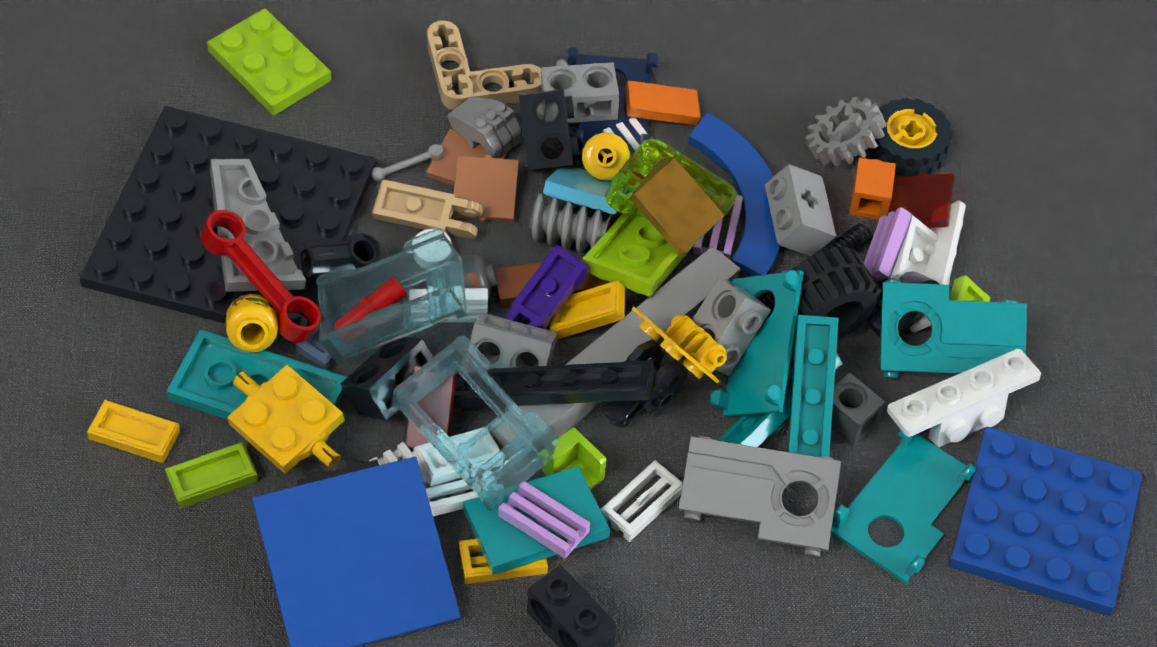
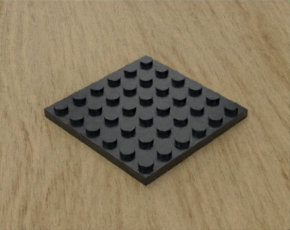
(154, 232)

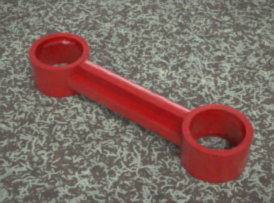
(260, 275)

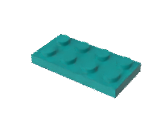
(213, 363)

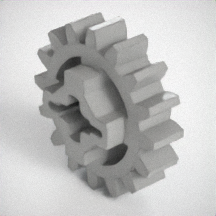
(846, 131)

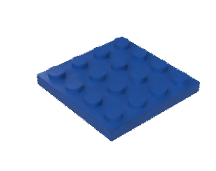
(1047, 521)

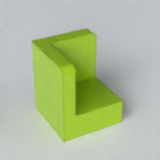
(576, 451)

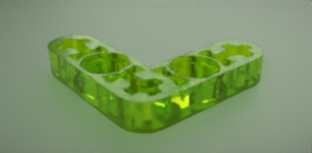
(646, 158)

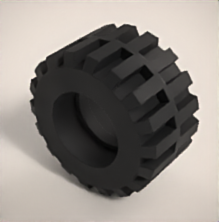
(838, 287)

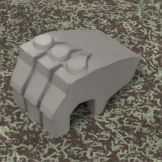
(486, 123)

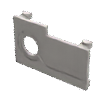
(749, 487)

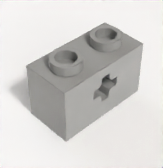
(800, 210)

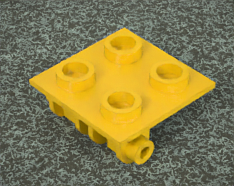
(687, 339)

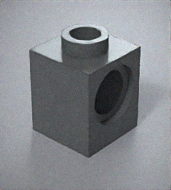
(866, 410)

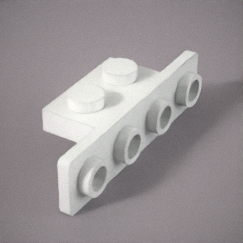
(929, 252)
(965, 400)

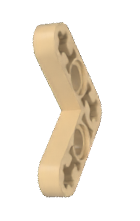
(472, 82)

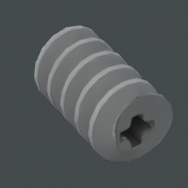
(567, 225)

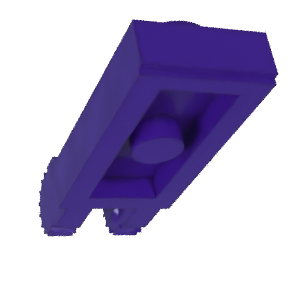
(548, 289)

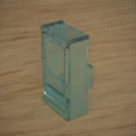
(424, 258)
(512, 464)

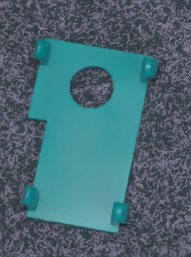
(961, 331)
(762, 372)
(912, 492)

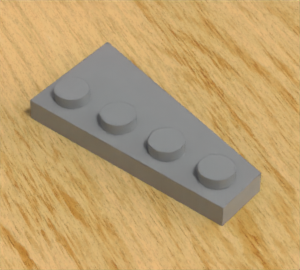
(240, 191)

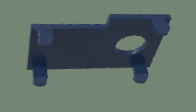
(632, 70)

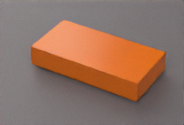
(662, 103)

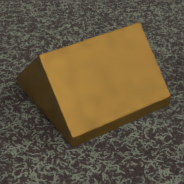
(676, 204)

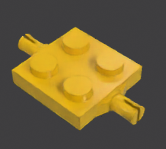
(286, 419)

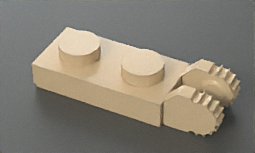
(425, 209)

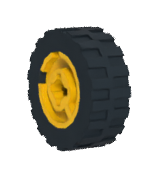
(928, 139)

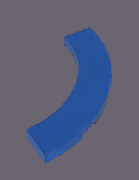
(750, 173)

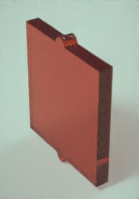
(925, 197)

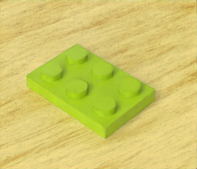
(269, 61)
(633, 255)

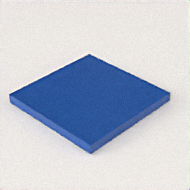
(356, 557)

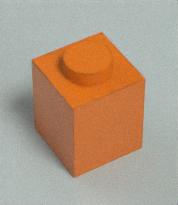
(872, 188)

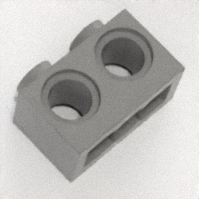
(591, 87)
(731, 319)
(513, 340)

